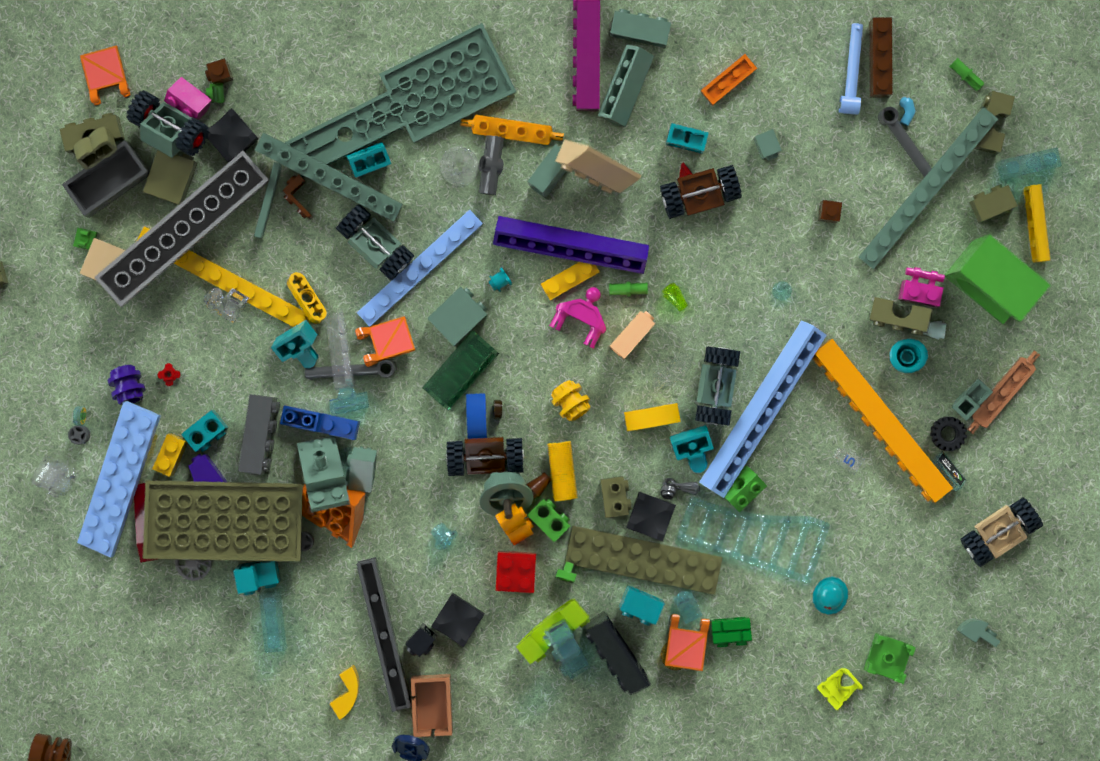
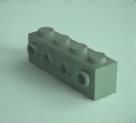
(626, 85)

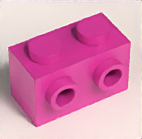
(187, 99)

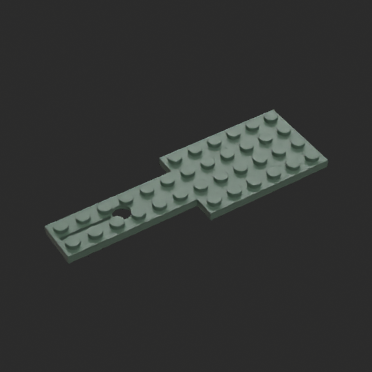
(420, 95)

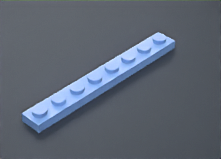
(419, 268)

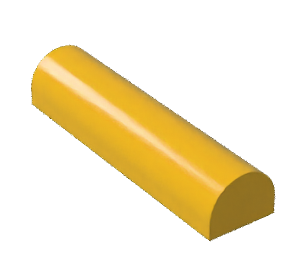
(1036, 223)

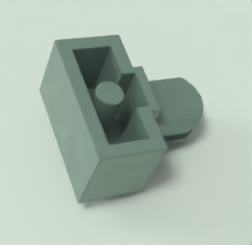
(362, 469)

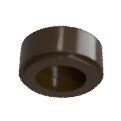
(497, 409)

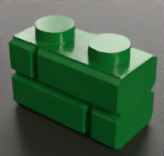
(731, 630)

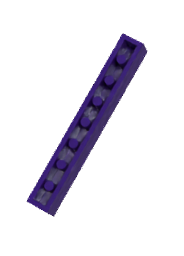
(571, 244)

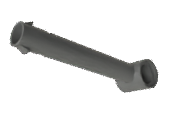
(904, 139)
(358, 370)

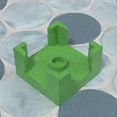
(888, 657)

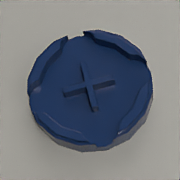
(410, 748)

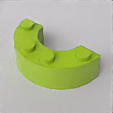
(533, 645)

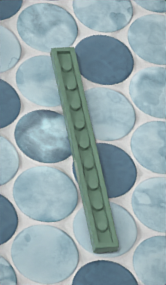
(928, 187)

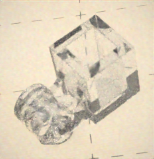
(228, 307)

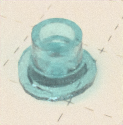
(443, 536)

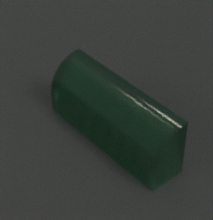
(460, 370)

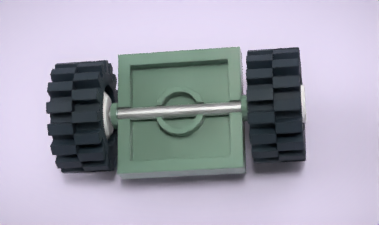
(374, 242)
(717, 385)

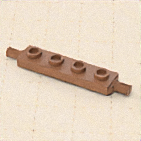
(1004, 391)

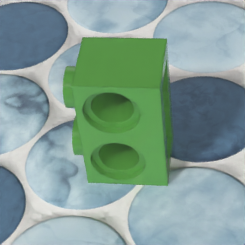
(544, 523)

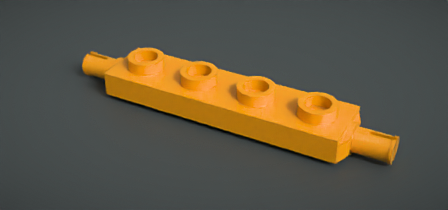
(512, 129)

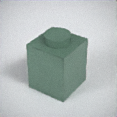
(767, 145)

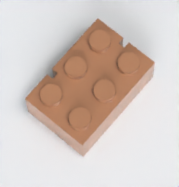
(432, 705)

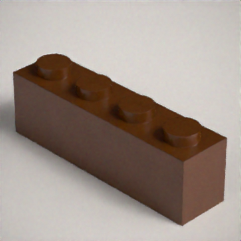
(880, 57)

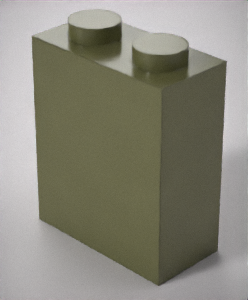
(170, 177)

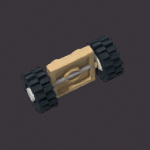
(1001, 531)

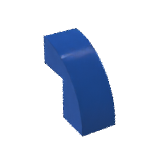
(476, 416)

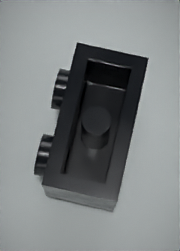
(421, 641)

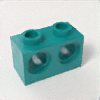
(687, 138)
(202, 427)

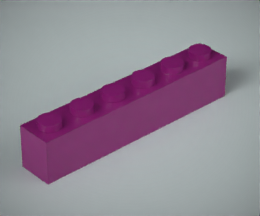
(588, 55)

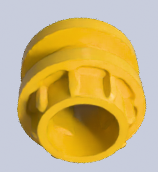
(570, 400)

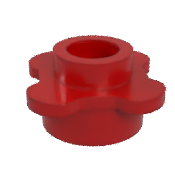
(169, 369)

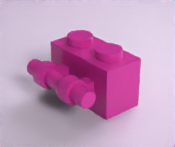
(922, 293)

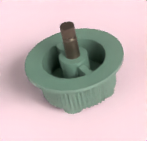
(503, 491)

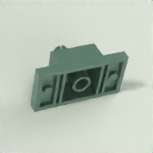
(323, 473)

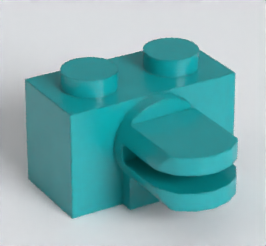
(297, 344)
(692, 446)

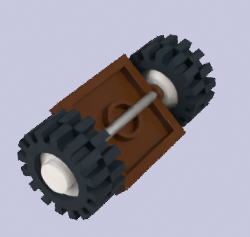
(701, 191)
(484, 456)

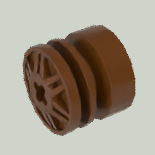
(44, 750)

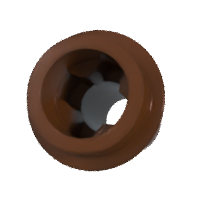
(539, 484)

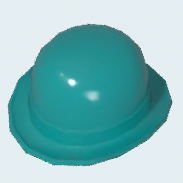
(908, 355)
(830, 595)

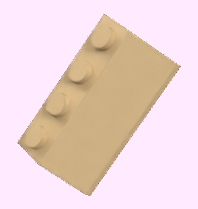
(596, 167)

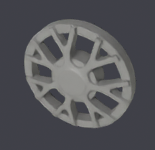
(193, 565)

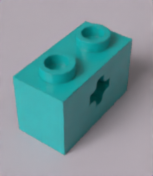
(368, 159)

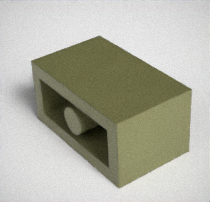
(994, 203)

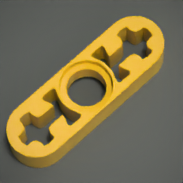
(294, 288)

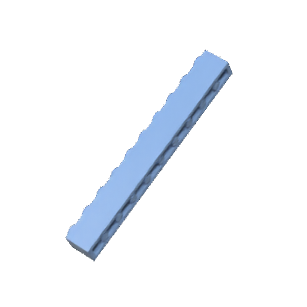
(763, 408)

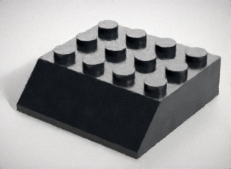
(617, 653)

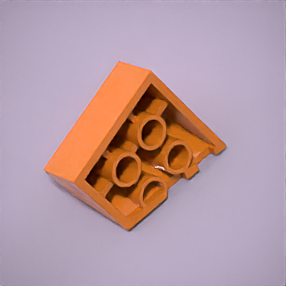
(341, 520)

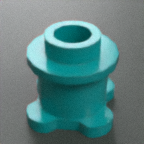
(499, 280)

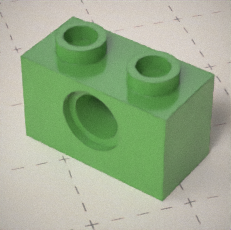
(744, 489)

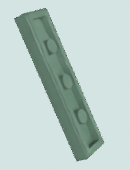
(268, 200)

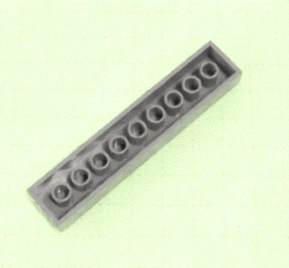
(181, 229)

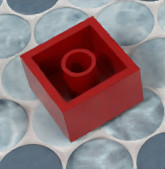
(515, 571)

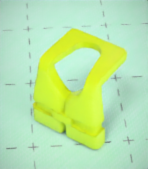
(834, 691)

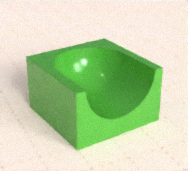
(997, 279)

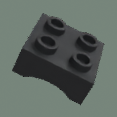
(231, 135)
(650, 516)
(458, 619)

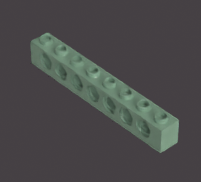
(328, 176)

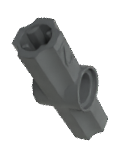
(491, 165)

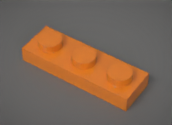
(728, 79)

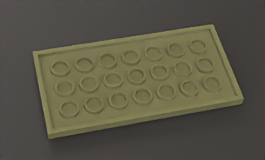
(222, 521)

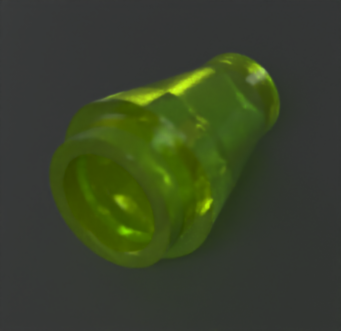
(674, 296)

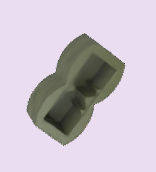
(95, 147)

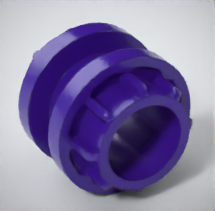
(126, 384)

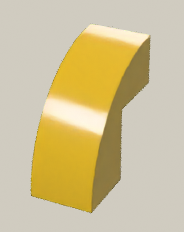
(652, 417)
(344, 702)

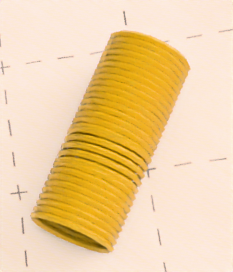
(562, 463)

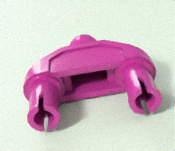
(583, 311)

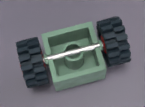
(166, 126)

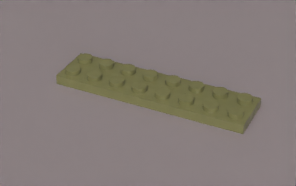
(643, 560)

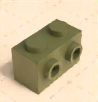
(614, 496)

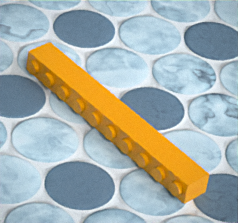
(882, 420)

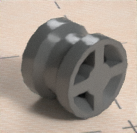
(75, 436)
(306, 545)

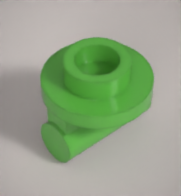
(216, 93)

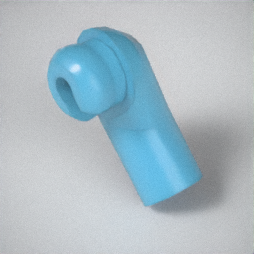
(909, 109)

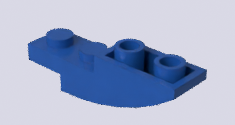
(320, 422)

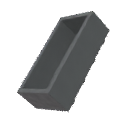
(106, 181)
(258, 434)

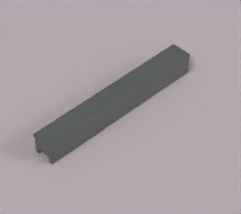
(384, 634)

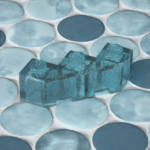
(565, 649)

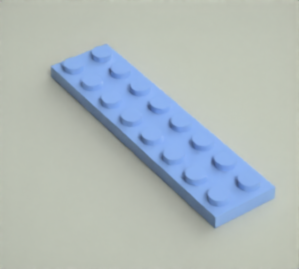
(118, 479)

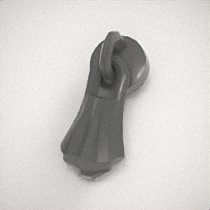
(669, 490)

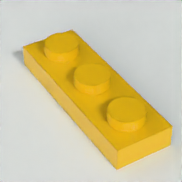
(568, 279)

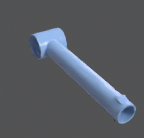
(850, 103)

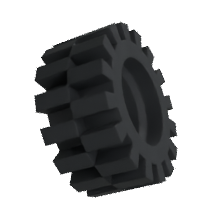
(959, 437)

